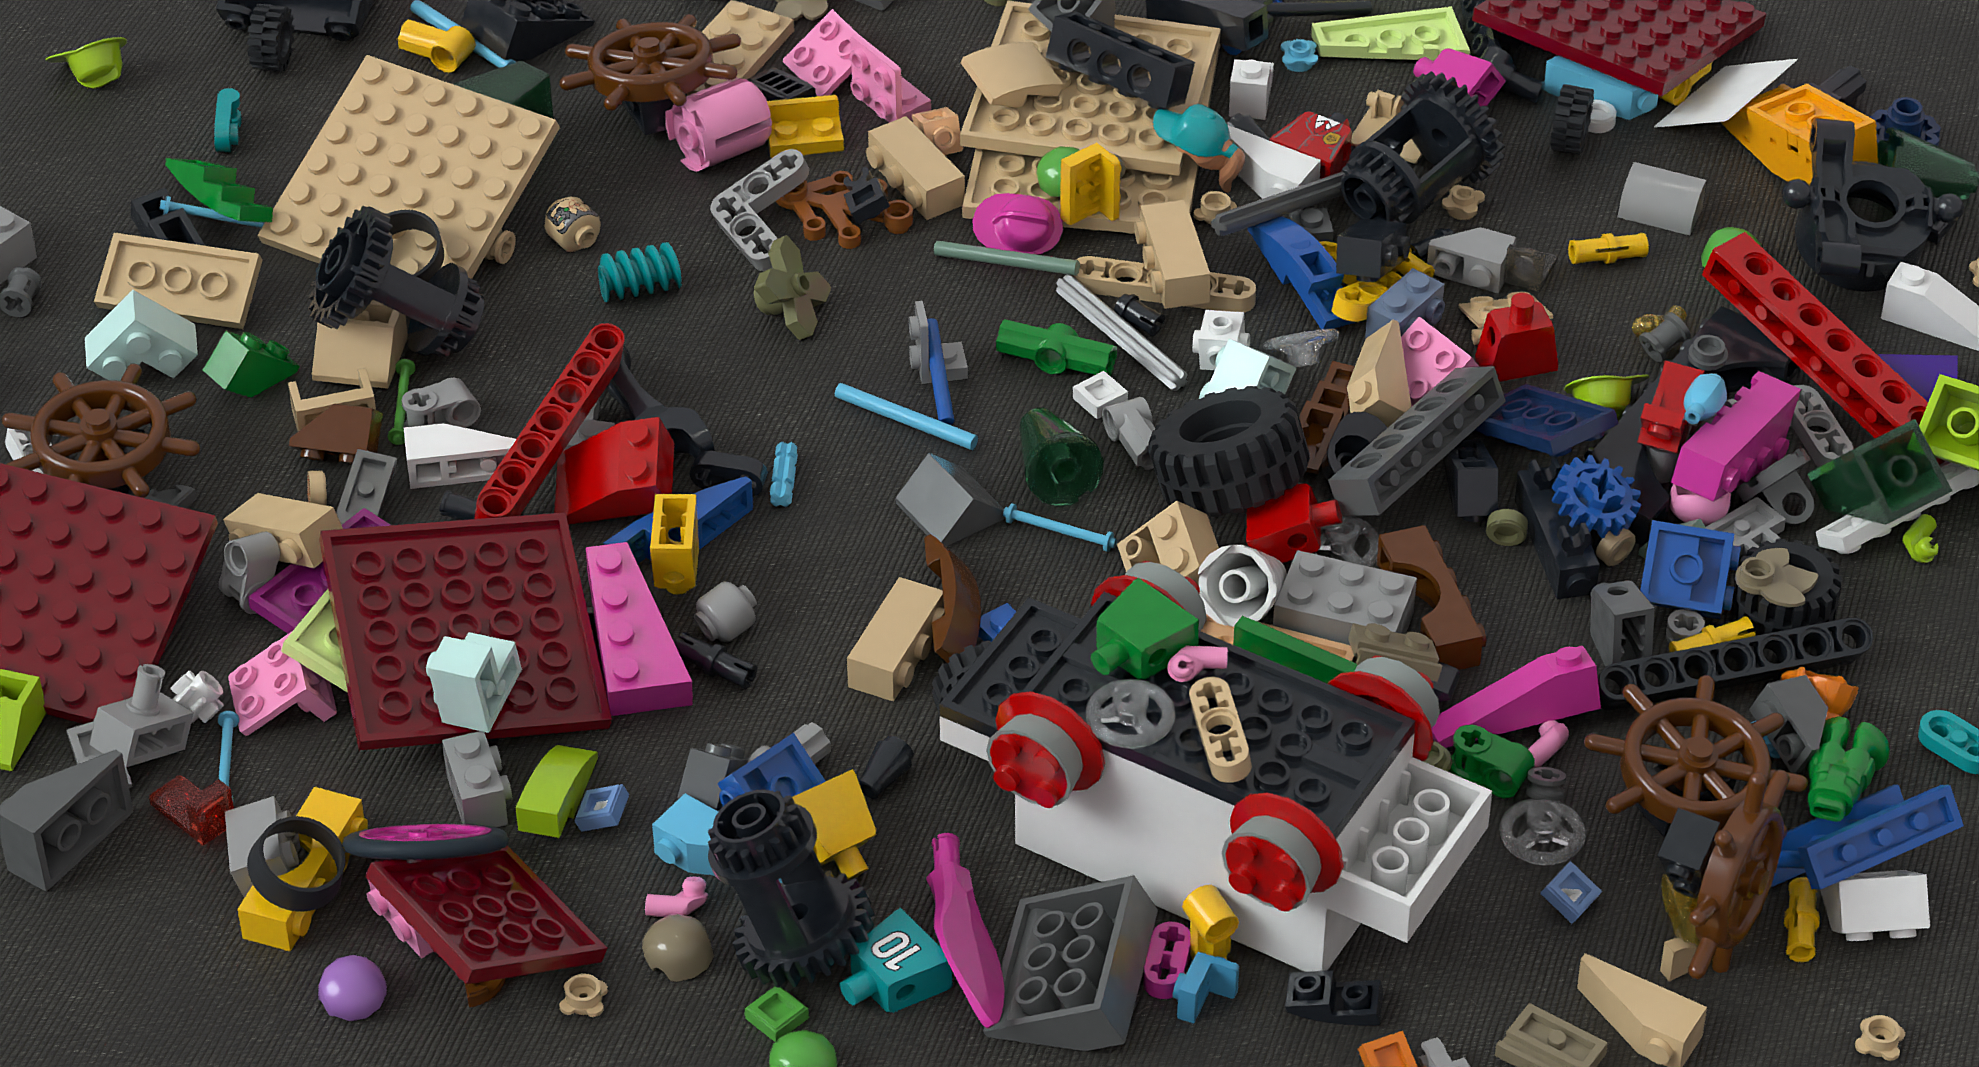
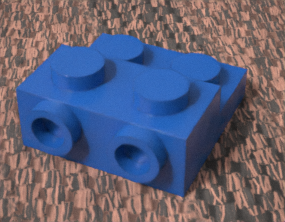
(1689, 568)
(781, 768)

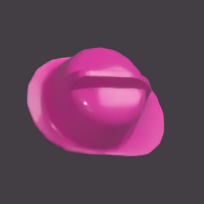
(1017, 223)

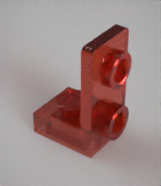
(194, 810)

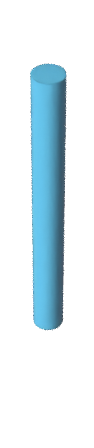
(443, 23)
(906, 416)

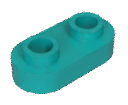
(1951, 739)

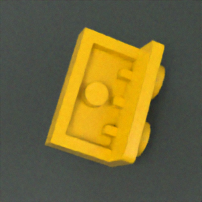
(1090, 184)

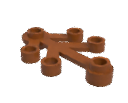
(896, 217)

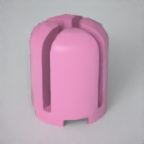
(719, 123)

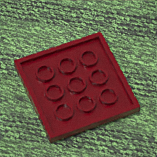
(486, 915)

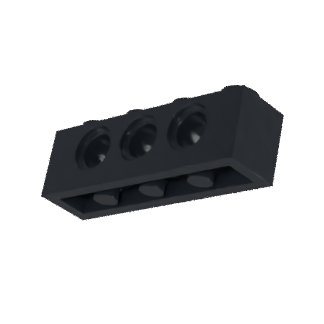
(1137, 57)

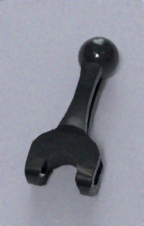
(682, 423)

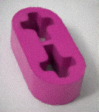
(1159, 958)

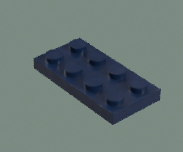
(1547, 420)

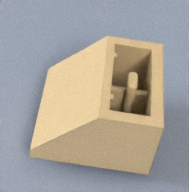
(368, 341)
(1174, 538)

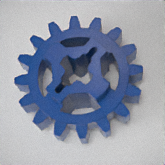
(1596, 496)

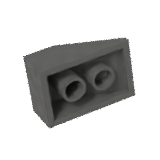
(63, 818)

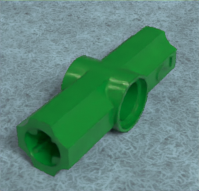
(1055, 348)

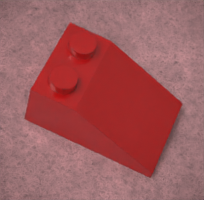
(615, 472)

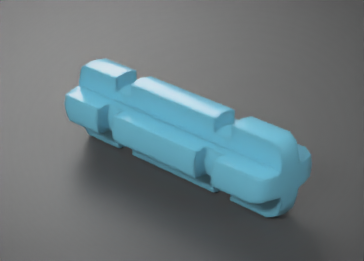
(783, 474)

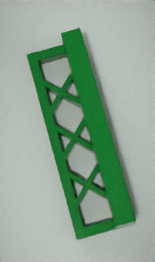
(1289, 651)

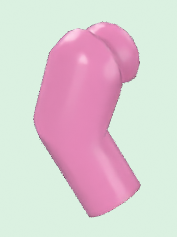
(1194, 659)
(1552, 739)
(683, 903)

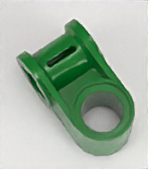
(1491, 762)

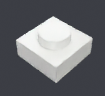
(1098, 393)

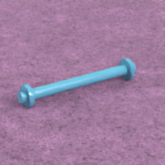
(167, 206)
(1013, 514)
(228, 721)

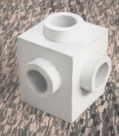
(1215, 333)

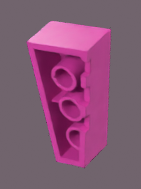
(1739, 439)
(634, 643)

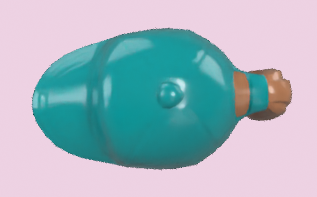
(1204, 138)

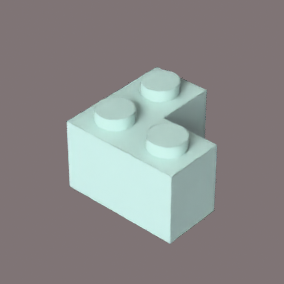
(139, 333)
(1245, 366)
(473, 679)

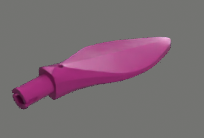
(964, 933)

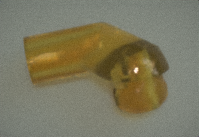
(1650, 321)

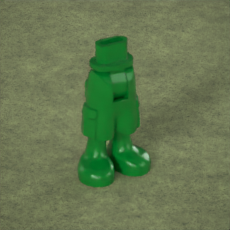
(1842, 776)

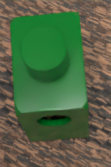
(1142, 632)

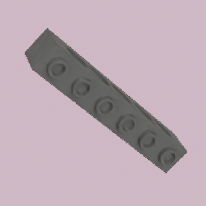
(1417, 441)

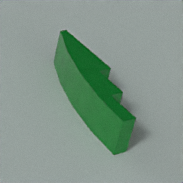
(217, 189)

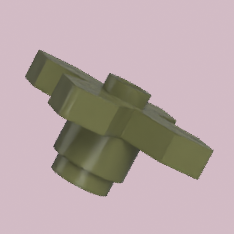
(790, 290)

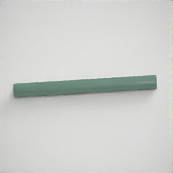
(1007, 258)

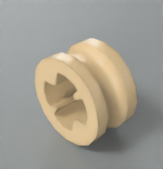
(502, 247)

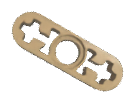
(1218, 743)

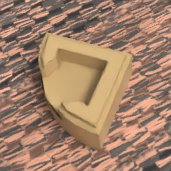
(1676, 958)

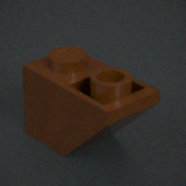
(339, 433)

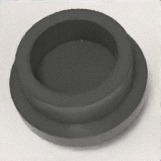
(1708, 353)

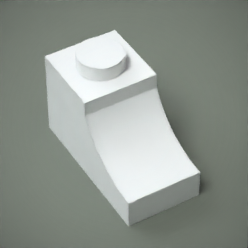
(1250, 88)

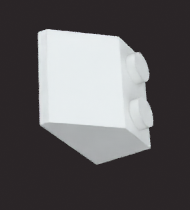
(1878, 902)

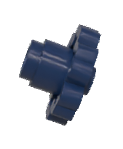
(1909, 116)

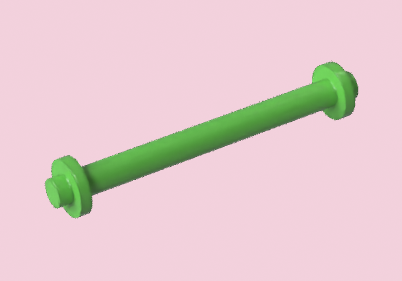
(405, 369)

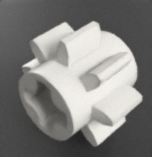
(199, 694)

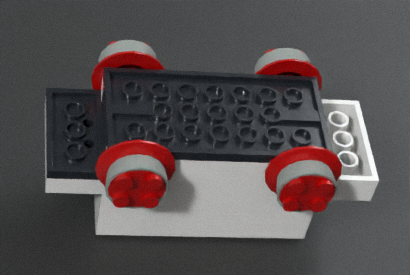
(1304, 849)

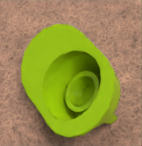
(95, 62)
(1605, 390)

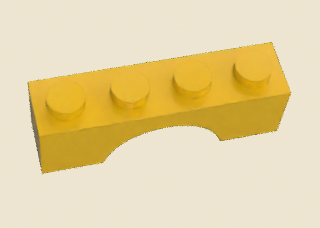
(281, 927)

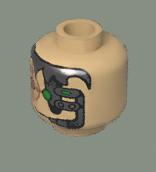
(571, 222)

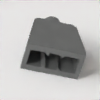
(1621, 613)

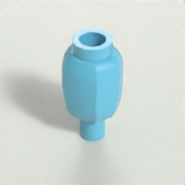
(1704, 398)

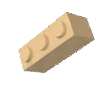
(916, 168)
(1173, 254)
(291, 522)
(895, 640)

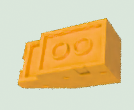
(1779, 124)

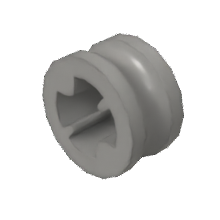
(1683, 624)

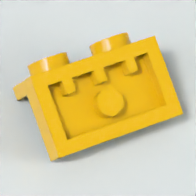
(805, 125)

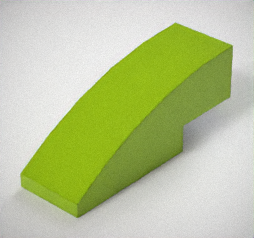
(555, 790)

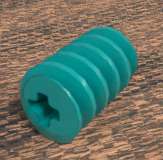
(638, 270)

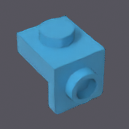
(1204, 976)

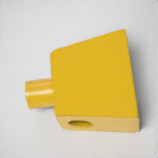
(672, 561)
(840, 821)

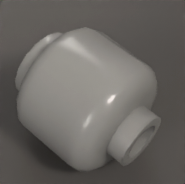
(725, 612)

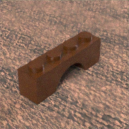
(1451, 622)

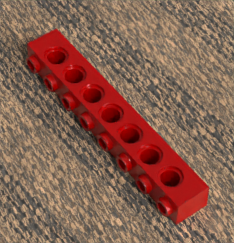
(1813, 337)

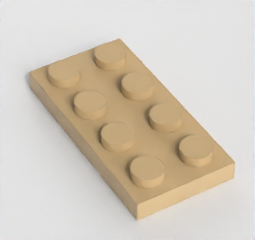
(760, 37)
(186, 278)

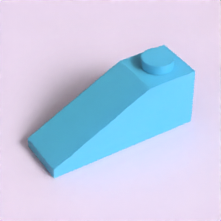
(683, 835)

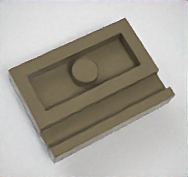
(1411, 649)
(1548, 1041)

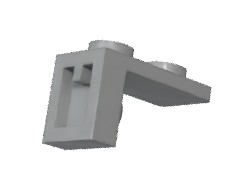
(953, 353)

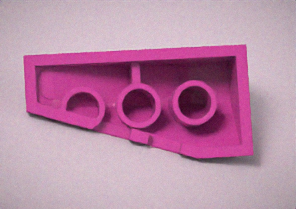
(1539, 692)

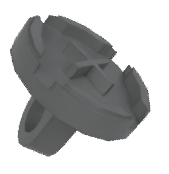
(1777, 482)

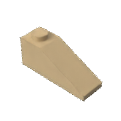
(1380, 376)
(1644, 1014)

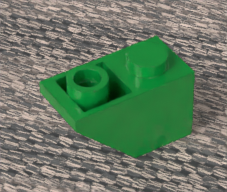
(248, 364)

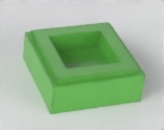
(776, 1013)

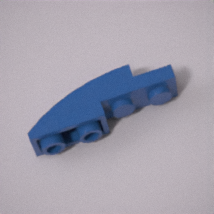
(1304, 263)

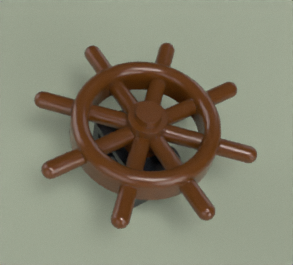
(650, 67)
(113, 448)
(1693, 769)
(1726, 868)

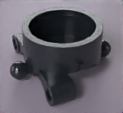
(1837, 241)

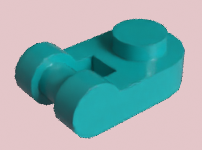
(227, 120)

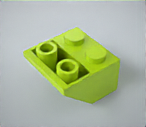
(19, 714)

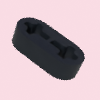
(725, 468)

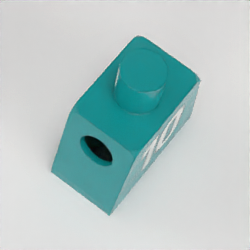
(897, 966)

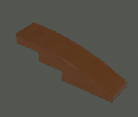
(1324, 412)

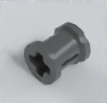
(20, 292)
(1664, 337)

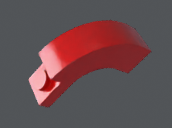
(1664, 419)

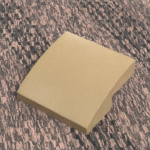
(1011, 73)

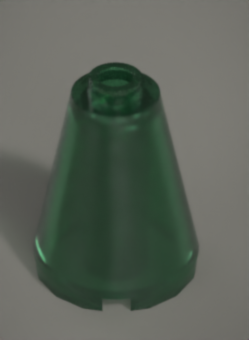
(1930, 163)
(1058, 458)

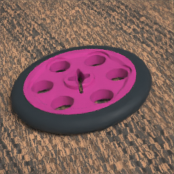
(425, 841)

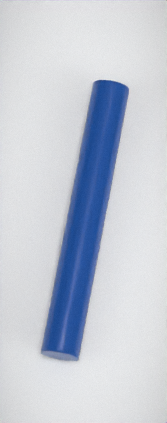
(939, 375)

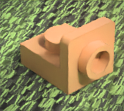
(941, 128)

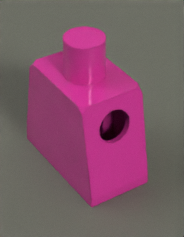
(1474, 72)

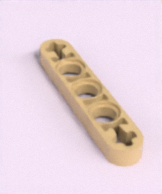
(1236, 296)

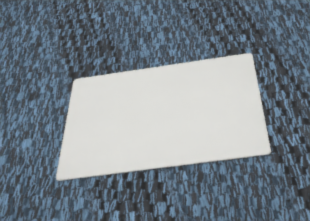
(1725, 93)

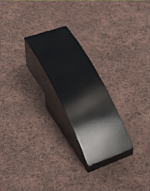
(153, 224)

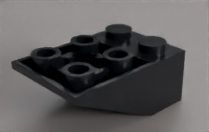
(523, 26)

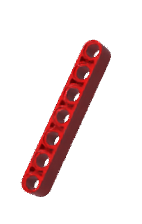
(552, 424)

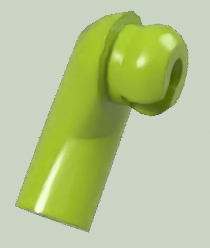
(1917, 539)

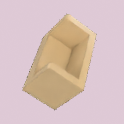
(308, 409)

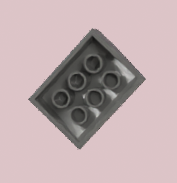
(1076, 965)

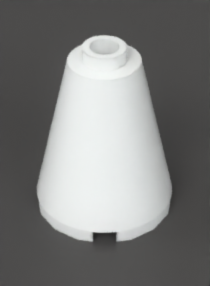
(1239, 583)

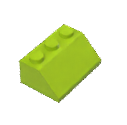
(1953, 422)

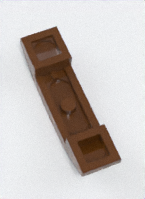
(961, 601)

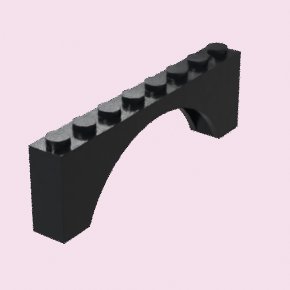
(1747, 354)

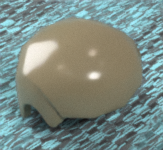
(678, 947)

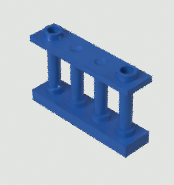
(1872, 833)

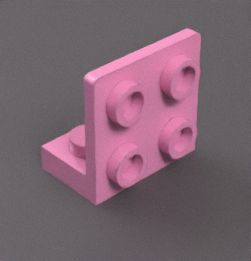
(823, 54)
(880, 83)
(1429, 358)
(275, 683)

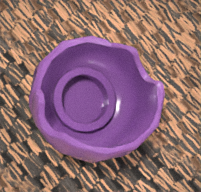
(352, 988)

